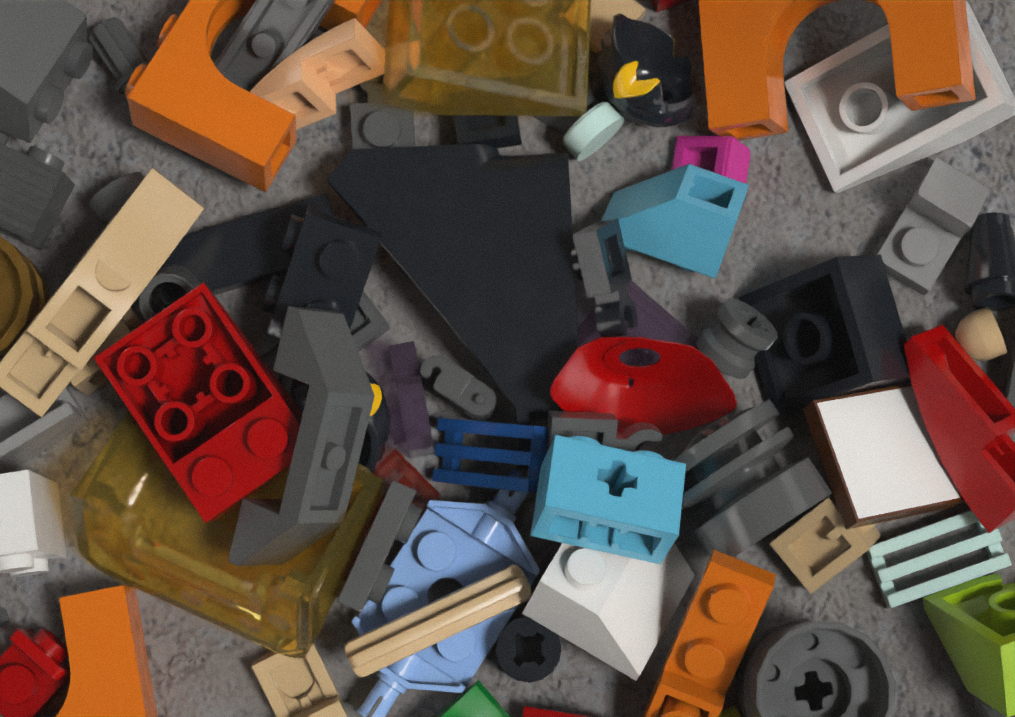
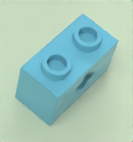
(609, 499)

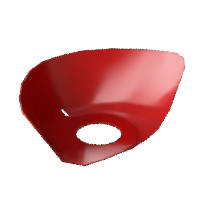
(672, 394)

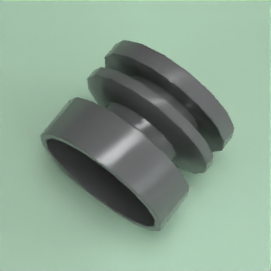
(745, 481)
(844, 661)

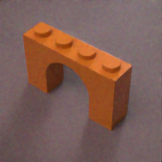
(748, 43)
(205, 114)
(106, 655)

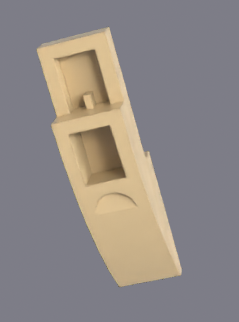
(97, 292)

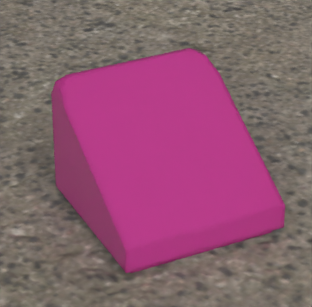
(713, 153)

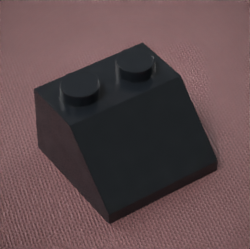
(832, 331)

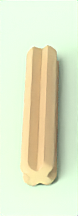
(437, 620)

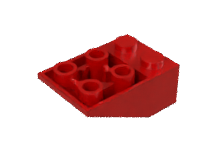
(205, 402)

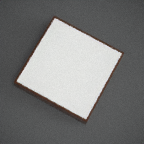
(879, 456)

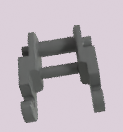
(459, 388)

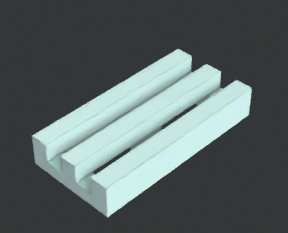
(884, 575)

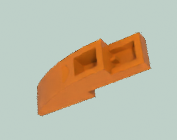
(711, 639)

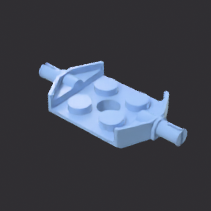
(455, 544)

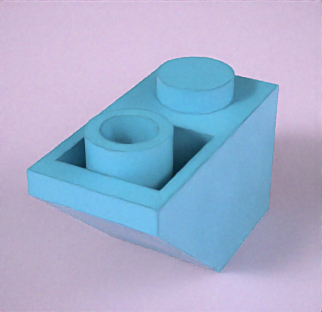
(680, 217)

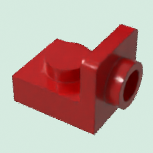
(32, 672)

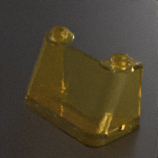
(149, 535)

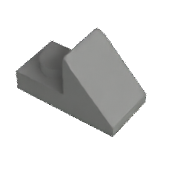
(932, 226)

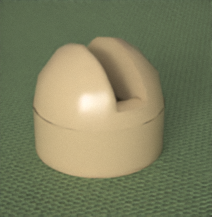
(980, 335)

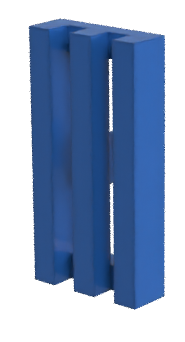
(454, 451)

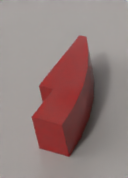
(966, 423)

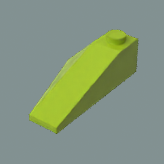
(979, 636)

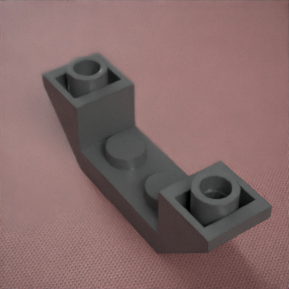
(321, 353)

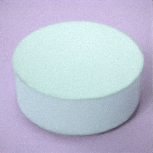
(592, 130)

